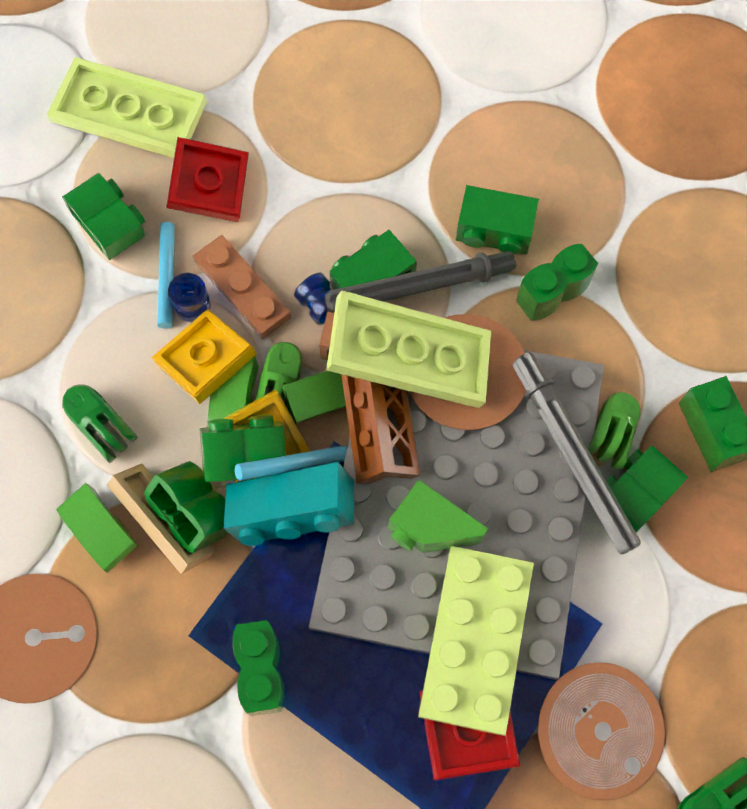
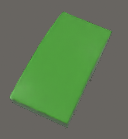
(234, 392)
(315, 395)
(96, 527)

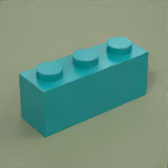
(289, 504)

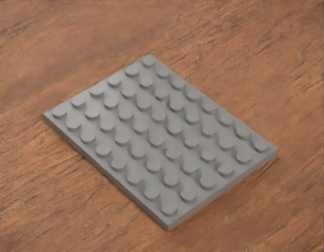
(500, 476)

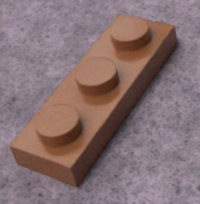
(242, 286)

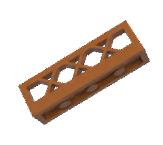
(375, 435)

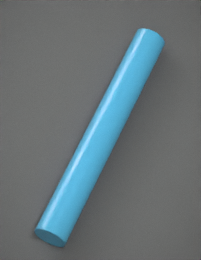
(166, 274)
(289, 463)

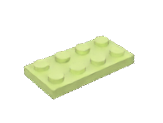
(126, 107)
(409, 350)
(476, 641)

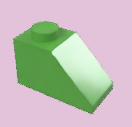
(433, 522)

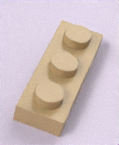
(130, 489)

